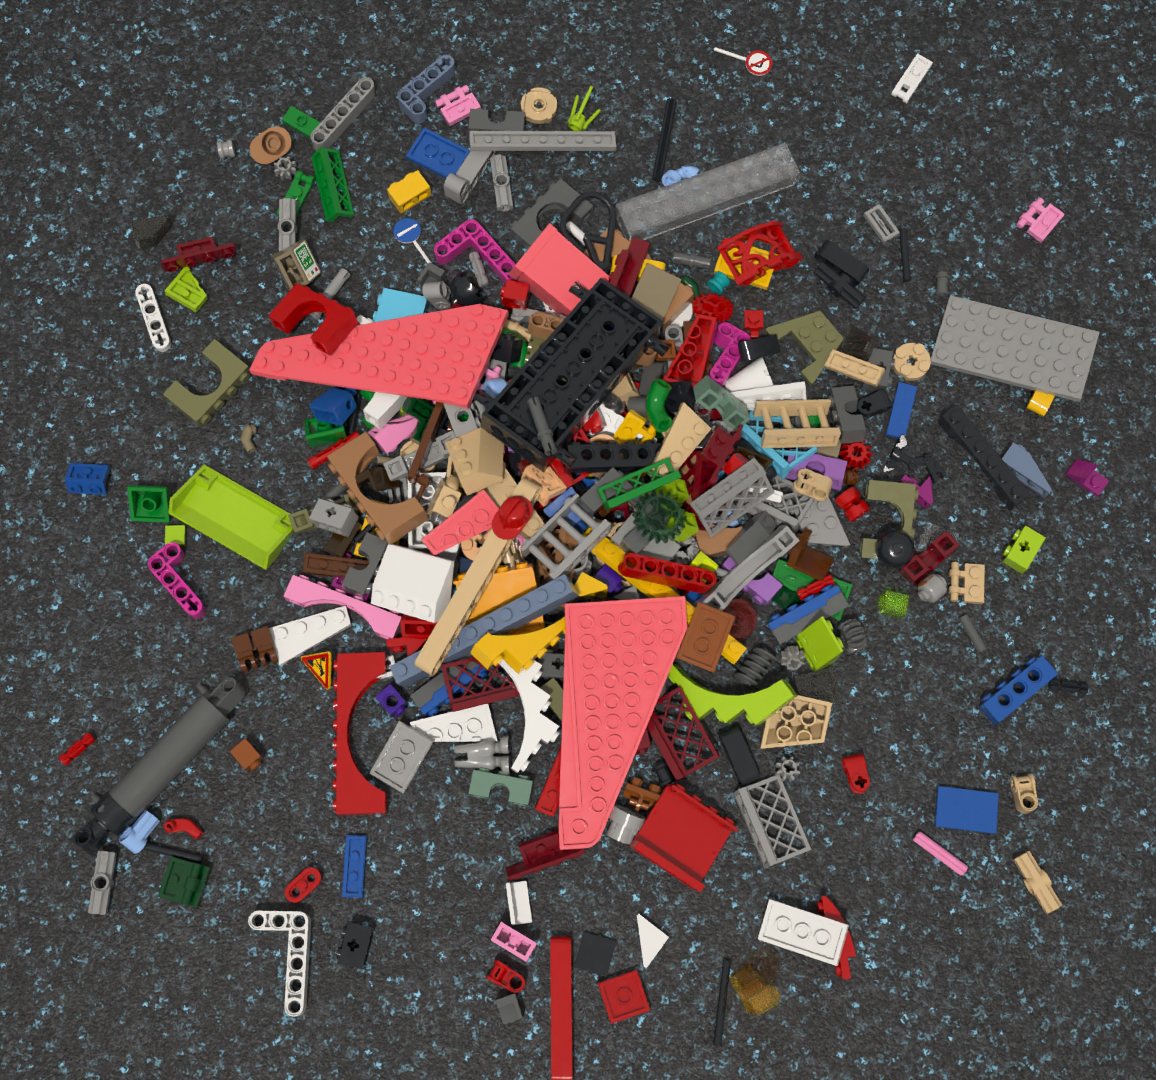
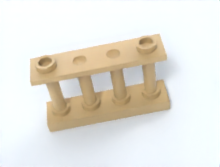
(796, 437)

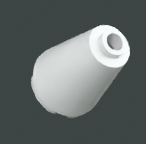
(750, 377)

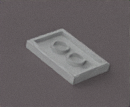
(659, 551)
(401, 757)

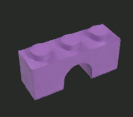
(820, 464)
(761, 590)

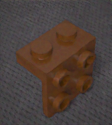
(807, 559)

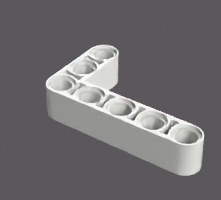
(293, 953)

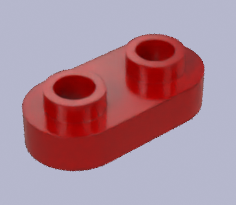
(302, 883)

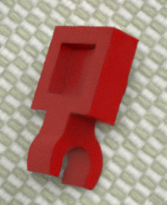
(753, 321)

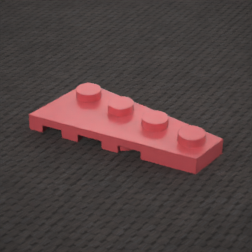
(463, 524)

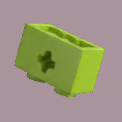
(1030, 541)

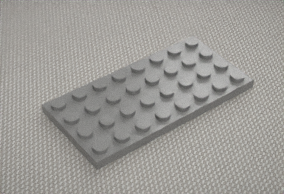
(1015, 348)

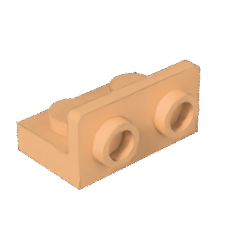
(549, 481)

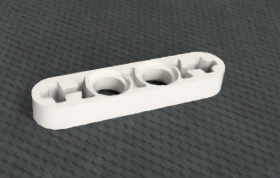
(156, 316)

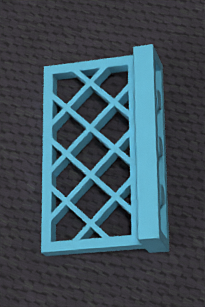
(779, 463)

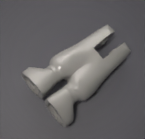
(482, 755)

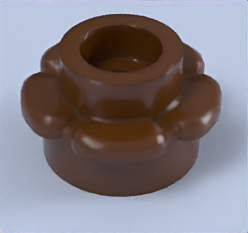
(851, 477)

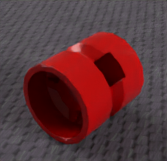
(852, 504)

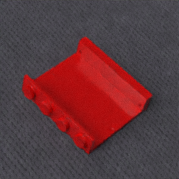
(682, 836)

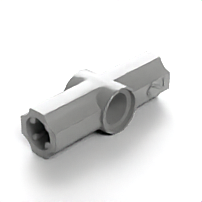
(500, 174)
(287, 215)
(100, 896)

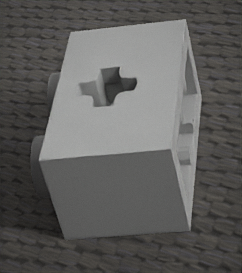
(334, 517)

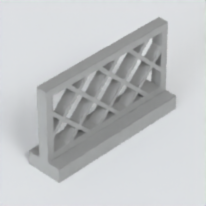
(727, 491)
(778, 514)
(758, 830)

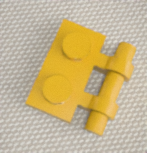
(631, 427)

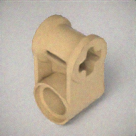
(814, 486)
(1024, 791)

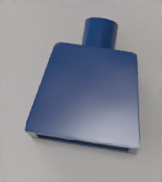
(334, 406)
(573, 519)

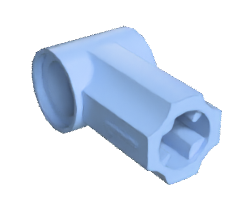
(135, 837)

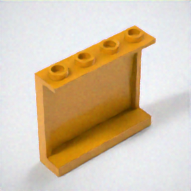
(504, 587)

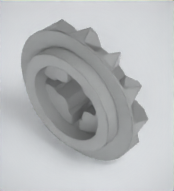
(692, 551)

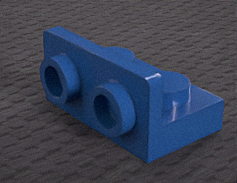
(87, 478)

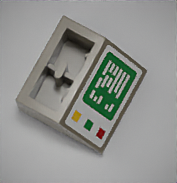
(296, 264)

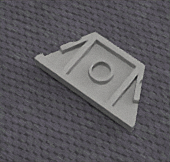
(823, 523)

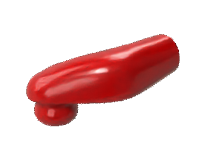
(185, 825)

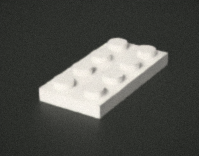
(803, 932)

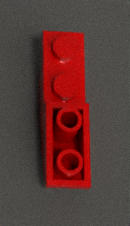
(828, 910)

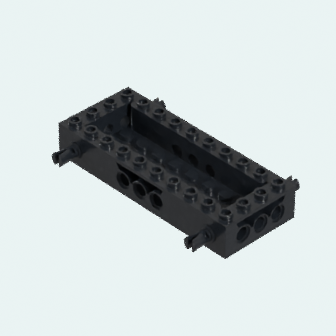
(587, 379)

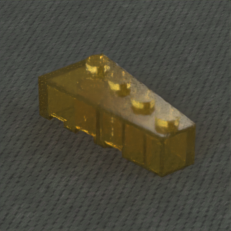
(754, 992)

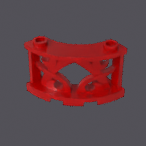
(769, 233)

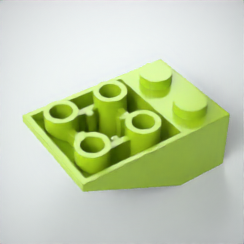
(819, 644)

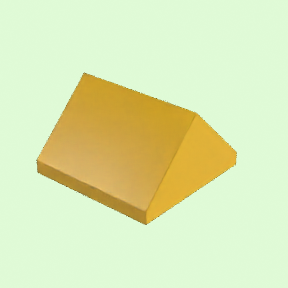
(590, 587)

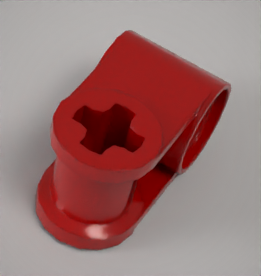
(856, 769)
(505, 976)

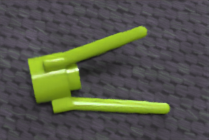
(577, 121)

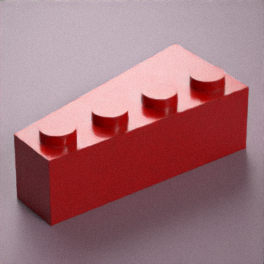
(694, 353)

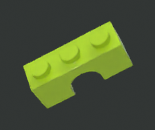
(679, 489)

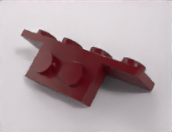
(198, 252)
(629, 266)
(717, 450)
(539, 854)

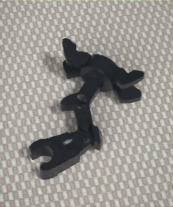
(932, 467)

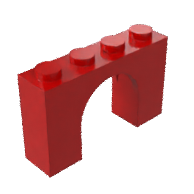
(303, 301)

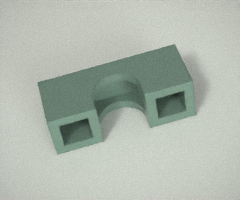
(711, 395)
(484, 781)

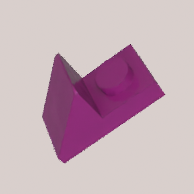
(1086, 476)
(925, 496)

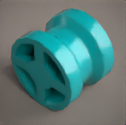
(718, 283)

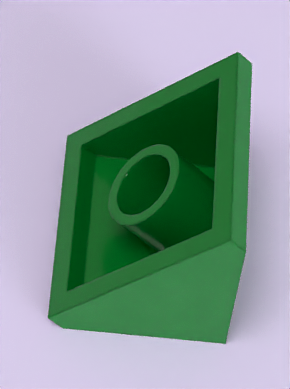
(323, 433)
(149, 503)

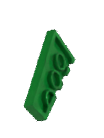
(796, 580)

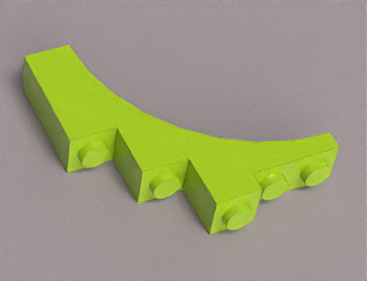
(758, 705)

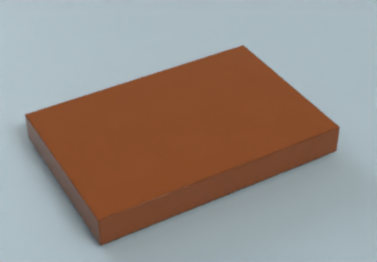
(705, 637)

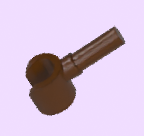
(424, 481)

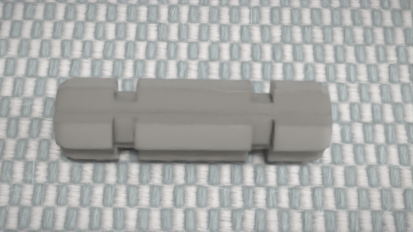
(478, 269)

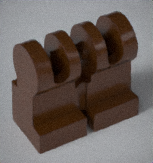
(246, 646)

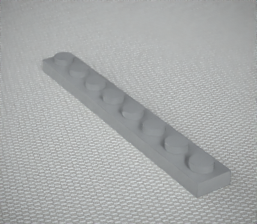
(542, 140)

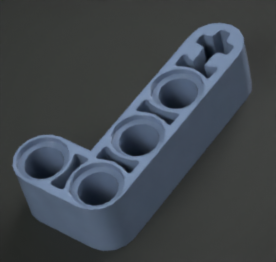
(443, 70)

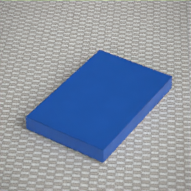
(437, 153)
(966, 810)

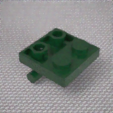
(184, 882)

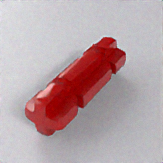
(815, 587)
(77, 748)

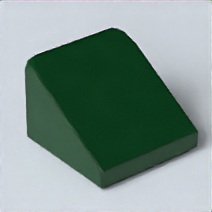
(786, 598)

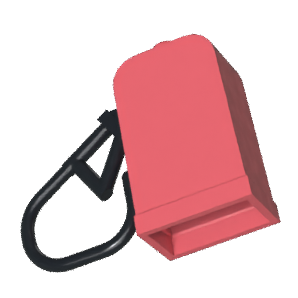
(558, 261)

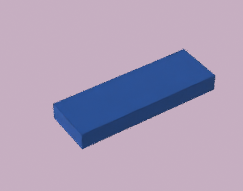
(901, 410)
(354, 866)

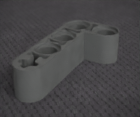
(650, 373)

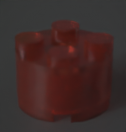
(745, 616)

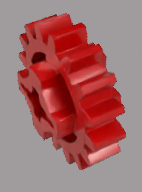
(713, 306)

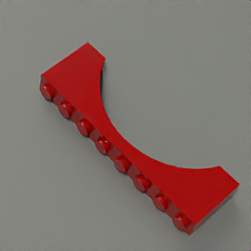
(354, 677)

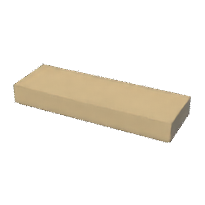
(854, 368)

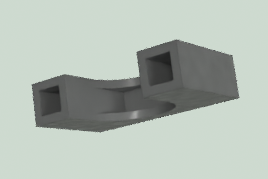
(557, 198)
(591, 503)

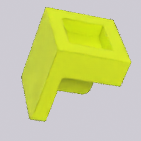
(704, 562)

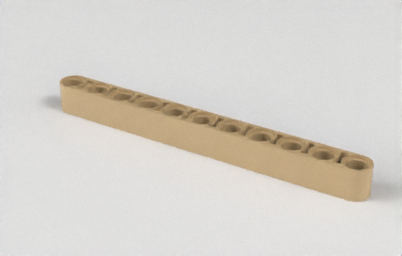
(469, 591)

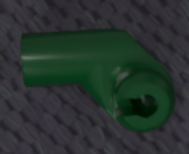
(686, 280)

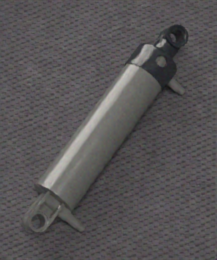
(160, 764)

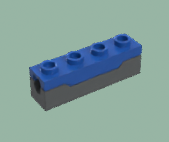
(801, 617)
(434, 693)

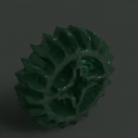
(673, 512)

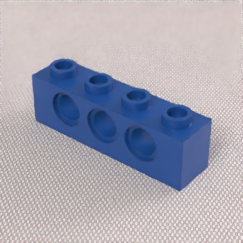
(1043, 673)

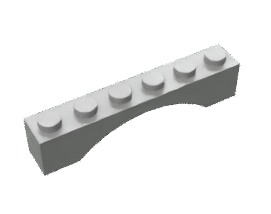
(766, 553)

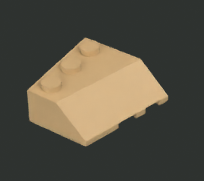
(477, 459)
(797, 723)

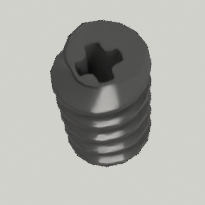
(754, 666)

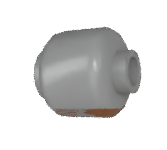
(932, 588)

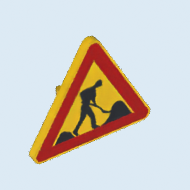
(320, 666)

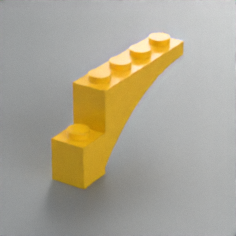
(517, 650)

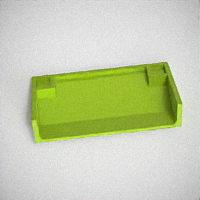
(232, 516)

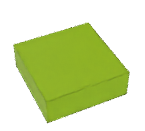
(175, 534)

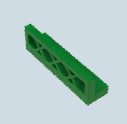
(327, 184)
(643, 489)

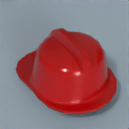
(512, 517)

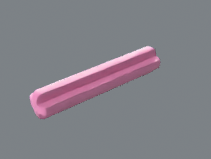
(940, 853)

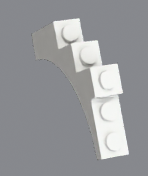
(382, 405)
(536, 725)

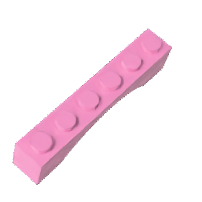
(395, 431)
(306, 593)

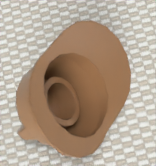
(270, 145)

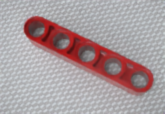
(675, 570)

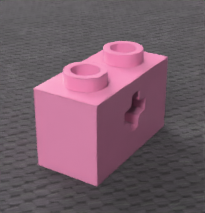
(513, 941)

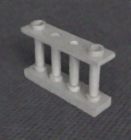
(571, 557)

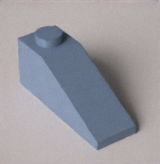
(1026, 469)

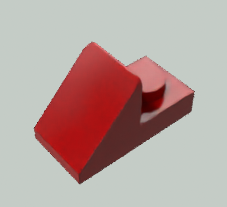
(412, 645)

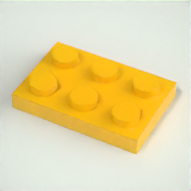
(762, 282)

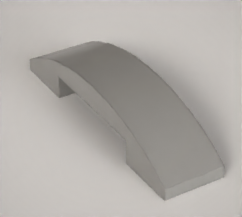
(400, 466)

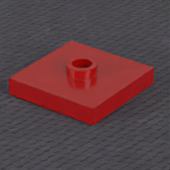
(624, 996)

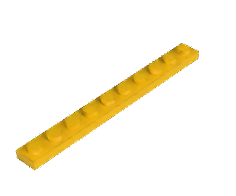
(612, 555)

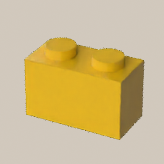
(408, 191)

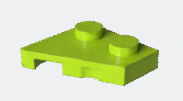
(186, 290)

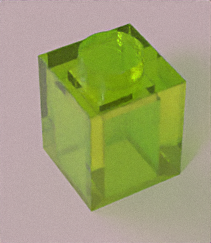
(893, 604)

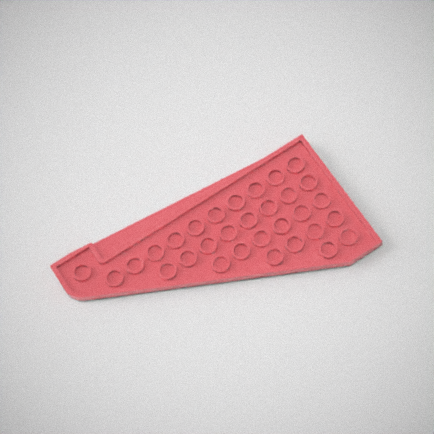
(414, 356)
(611, 684)

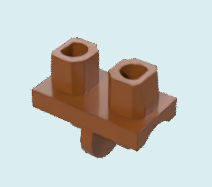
(640, 797)

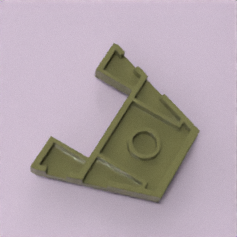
(815, 336)

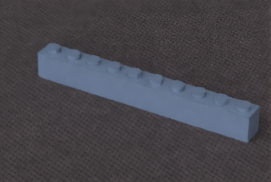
(496, 623)

